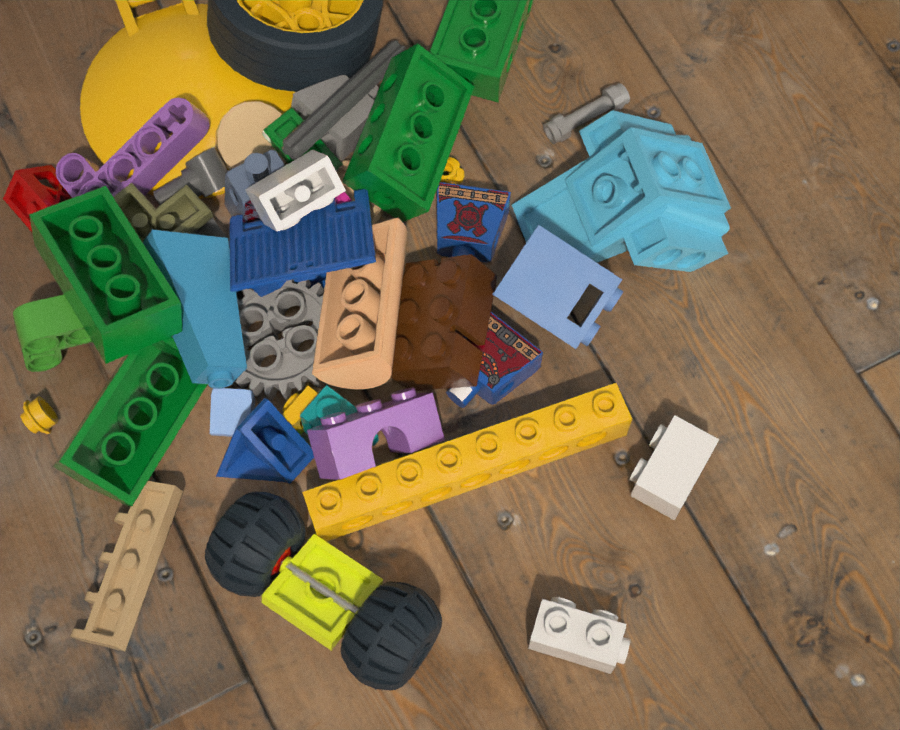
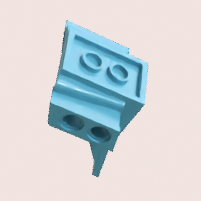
(636, 195)

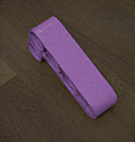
(139, 153)

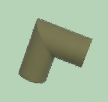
(179, 213)

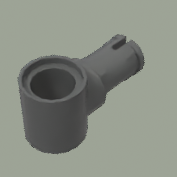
(202, 175)

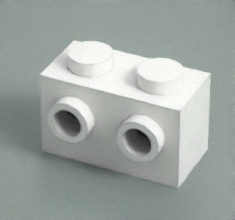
(295, 190)
(673, 467)

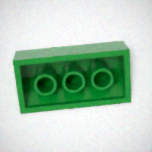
(131, 423)

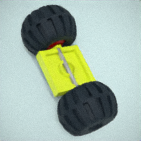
(323, 590)

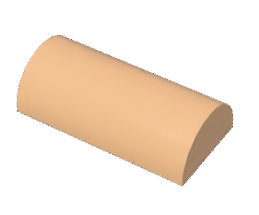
(362, 315)

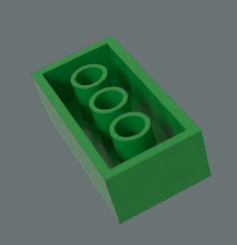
(106, 274)

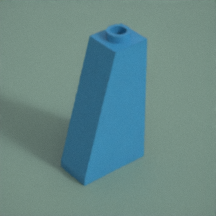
(211, 325)

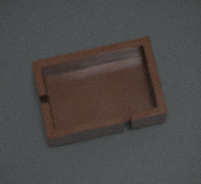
(434, 304)

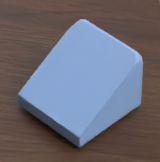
(229, 409)

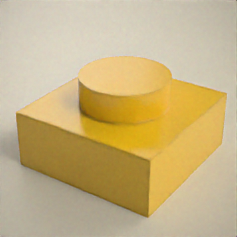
(296, 405)

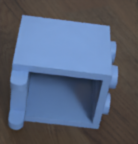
(549, 282)

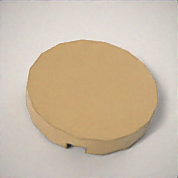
(242, 131)

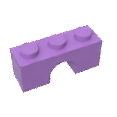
(345, 442)

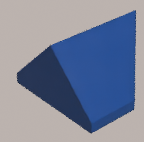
(265, 448)

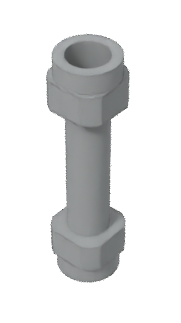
(560, 127)

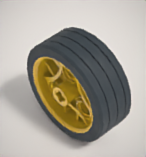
(294, 41)

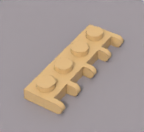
(130, 567)

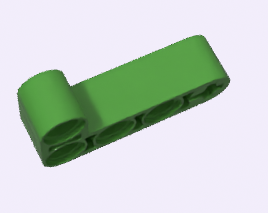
(45, 329)

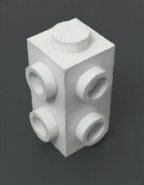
(579, 636)

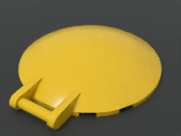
(160, 60)

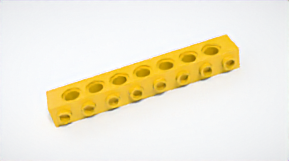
(467, 462)

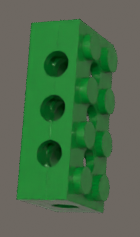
(481, 41)
(409, 133)

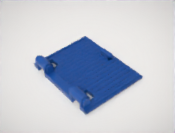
(318, 244)

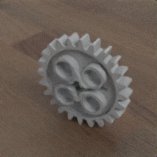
(291, 367)

